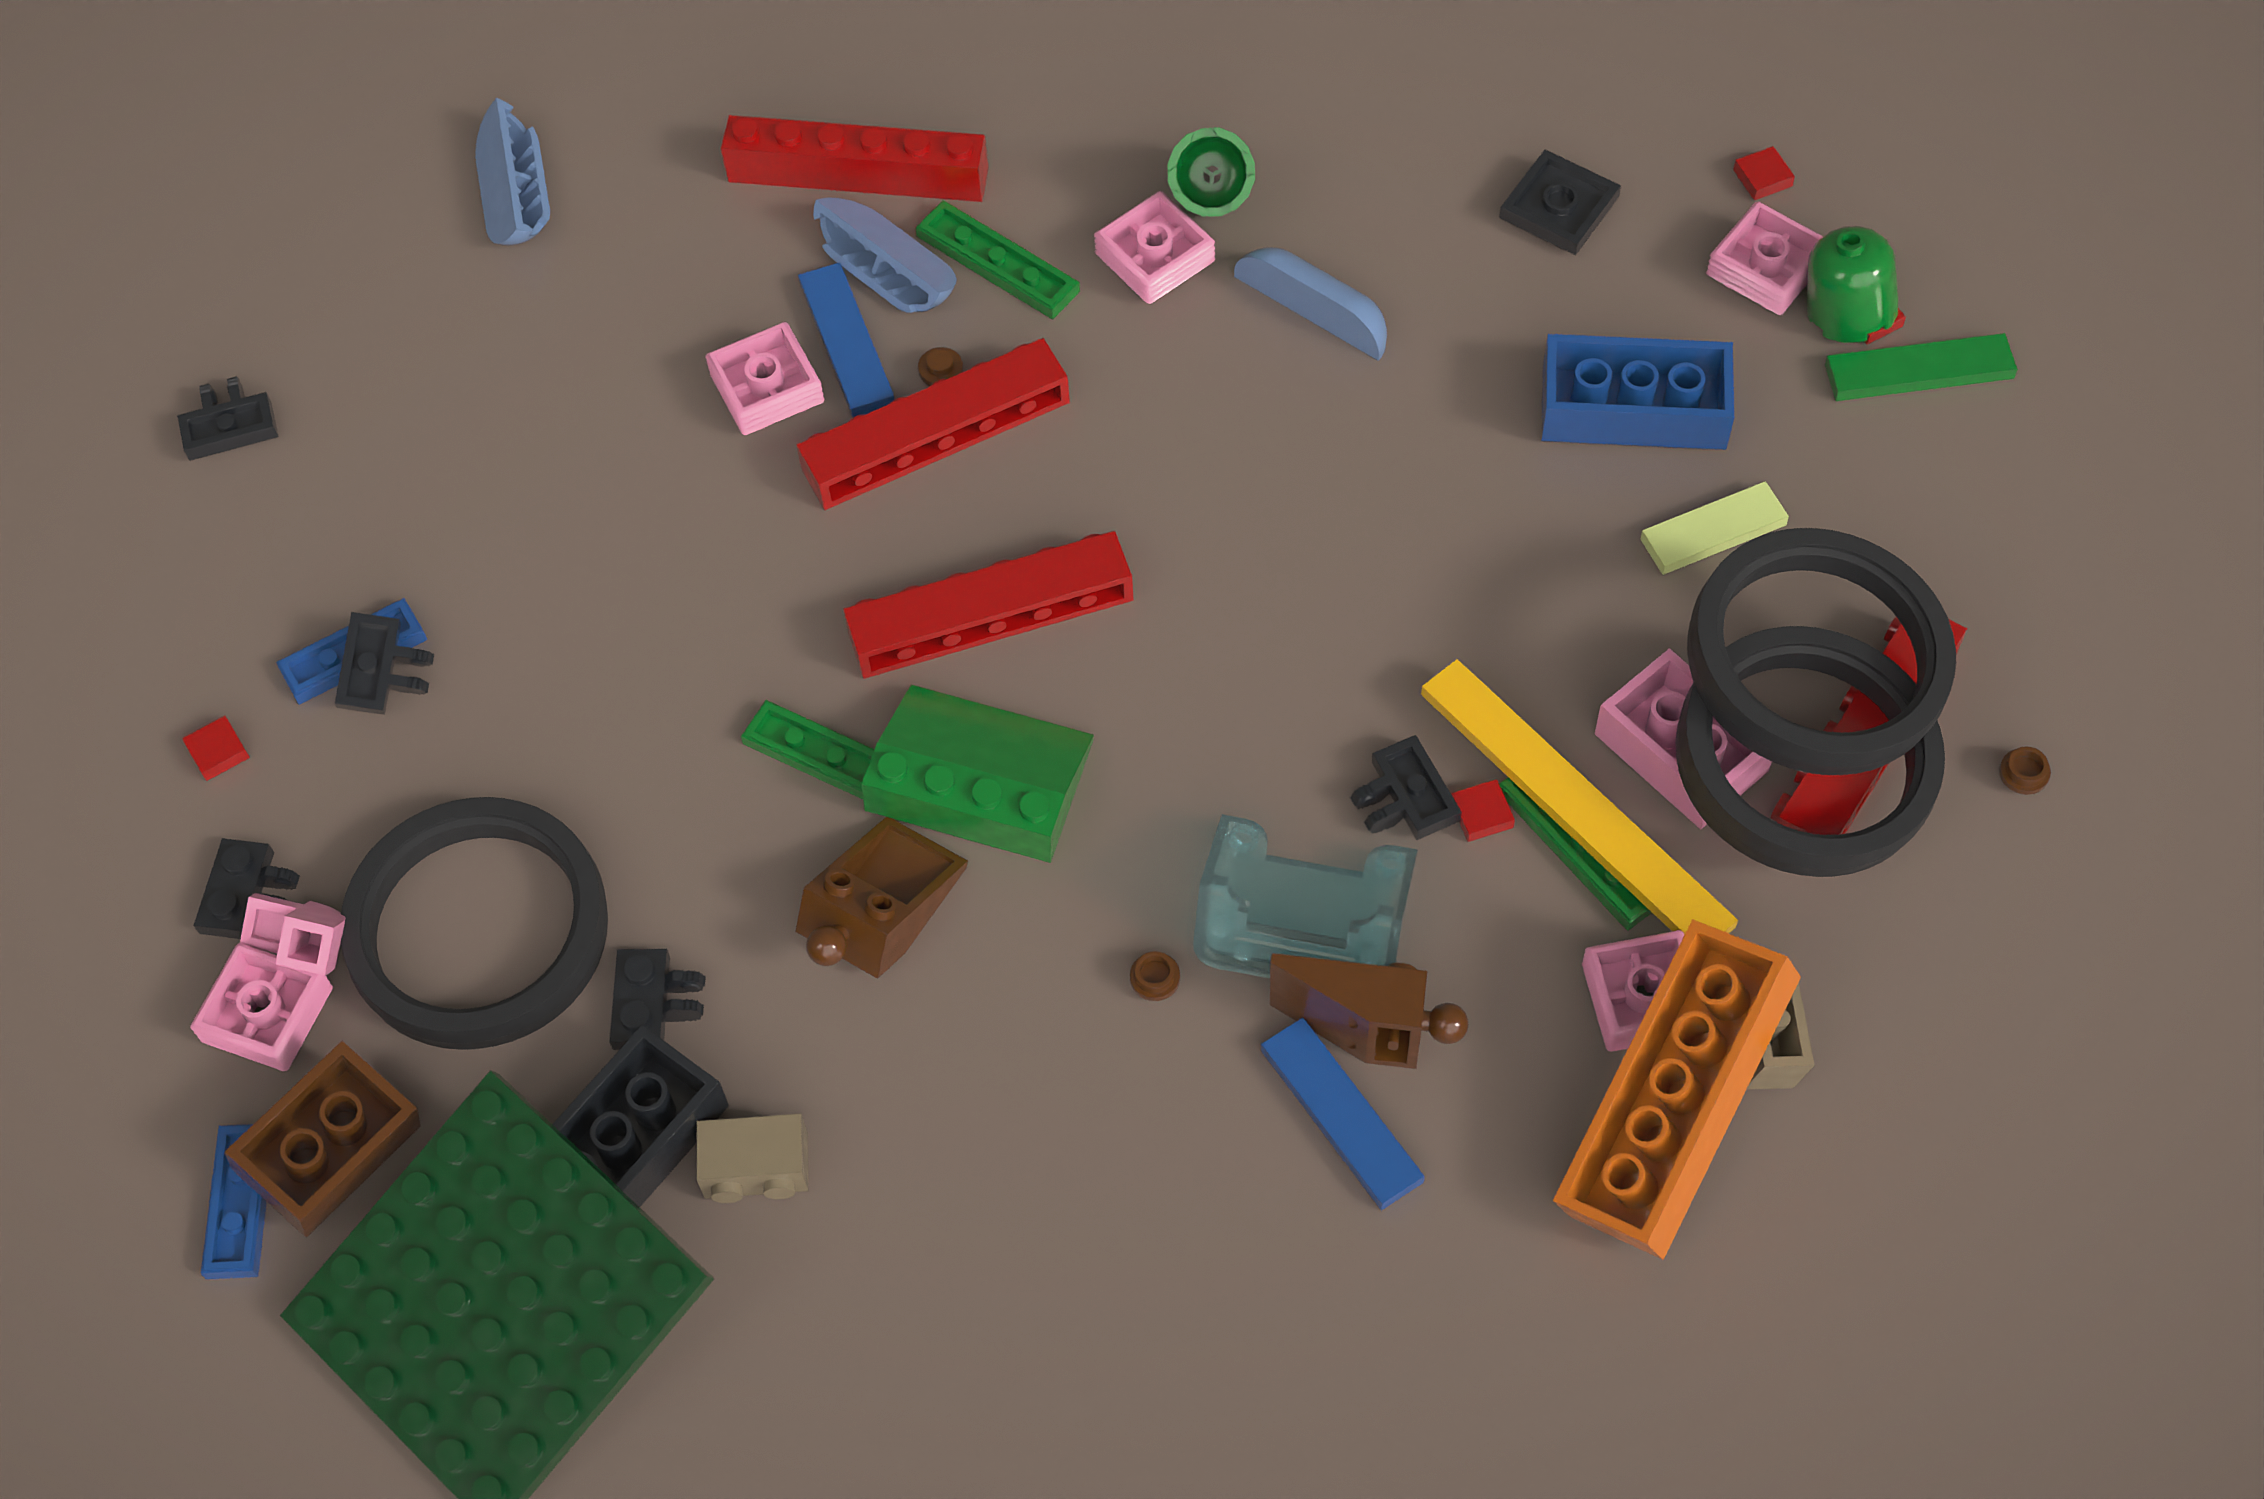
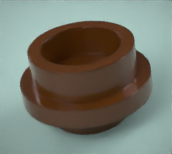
(939, 364)
(2025, 770)
(1155, 976)

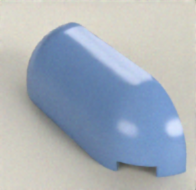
(510, 177)
(883, 255)
(1316, 297)

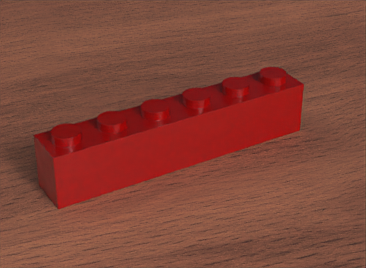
(855, 158)
(933, 423)
(989, 604)
(1833, 801)

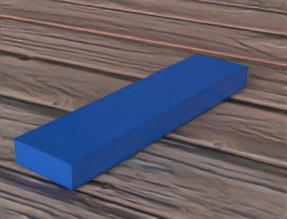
(846, 339)
(1342, 1113)

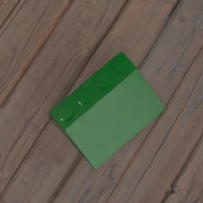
(976, 772)

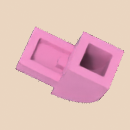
(301, 934)

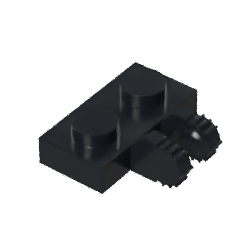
(228, 424)
(370, 663)
(1415, 788)
(236, 874)
(642, 991)

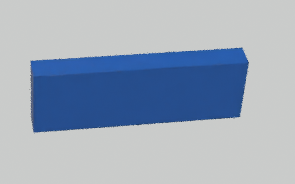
(319, 664)
(233, 1217)

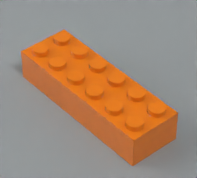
(1677, 1088)

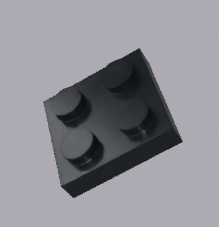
(1560, 202)

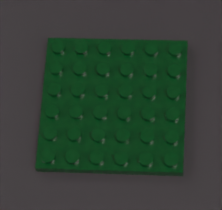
(496, 1297)

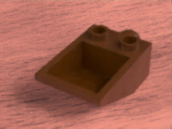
(876, 898)
(1363, 1007)

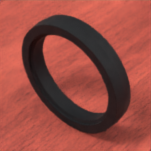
(1859, 563)
(437, 829)
(1779, 845)

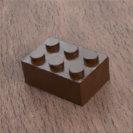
(323, 1138)

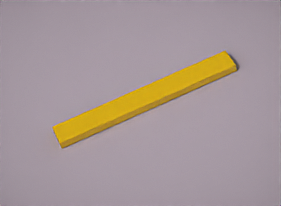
(1573, 802)

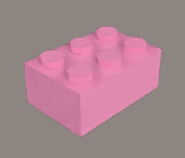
(1642, 730)

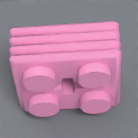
(1154, 247)
(1764, 258)
(765, 378)
(1613, 977)
(251, 982)

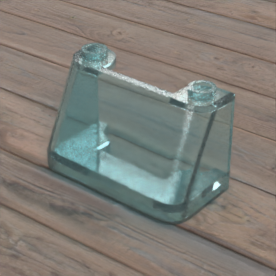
(1294, 907)

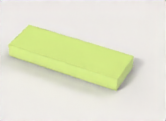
(1714, 527)

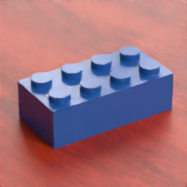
(1637, 391)

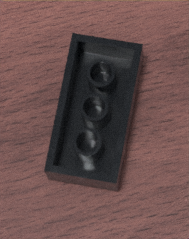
(642, 1113)

